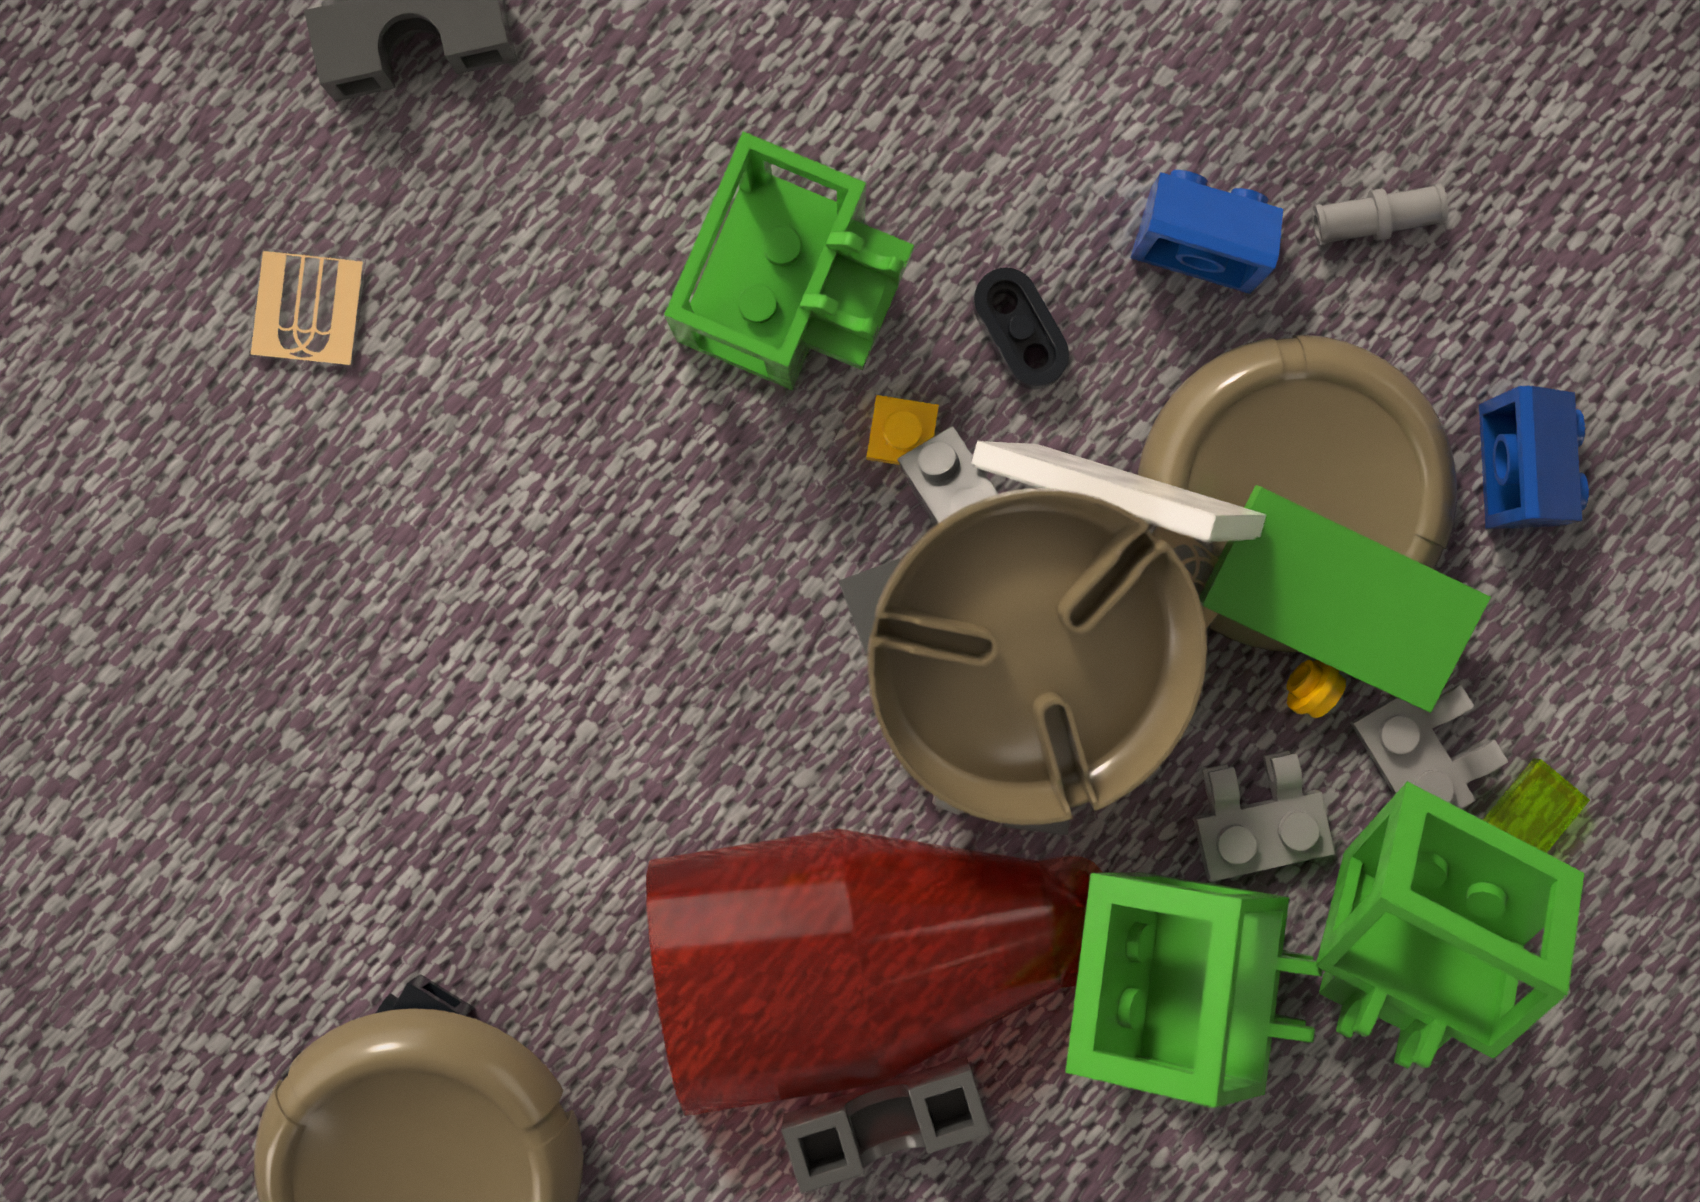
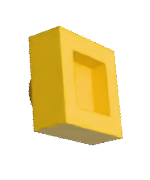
(899, 427)

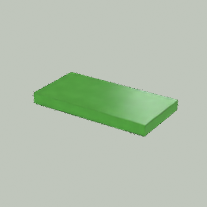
(1345, 600)

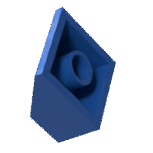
(1209, 231)
(1532, 458)

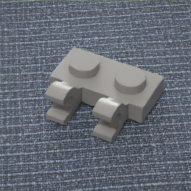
(1407, 748)
(1263, 833)

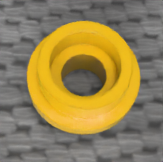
(1314, 688)

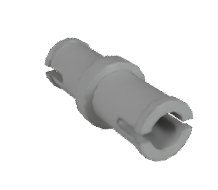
(1380, 214)

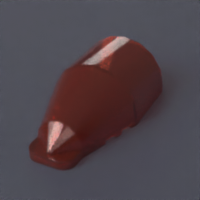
(847, 957)

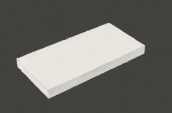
(1143, 497)

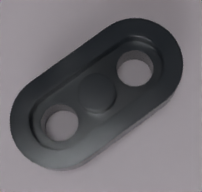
(1022, 329)

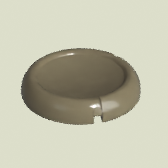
(1318, 429)
(1036, 656)
(417, 1114)

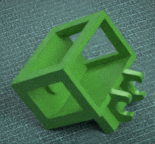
(786, 269)
(1437, 926)
(1181, 987)

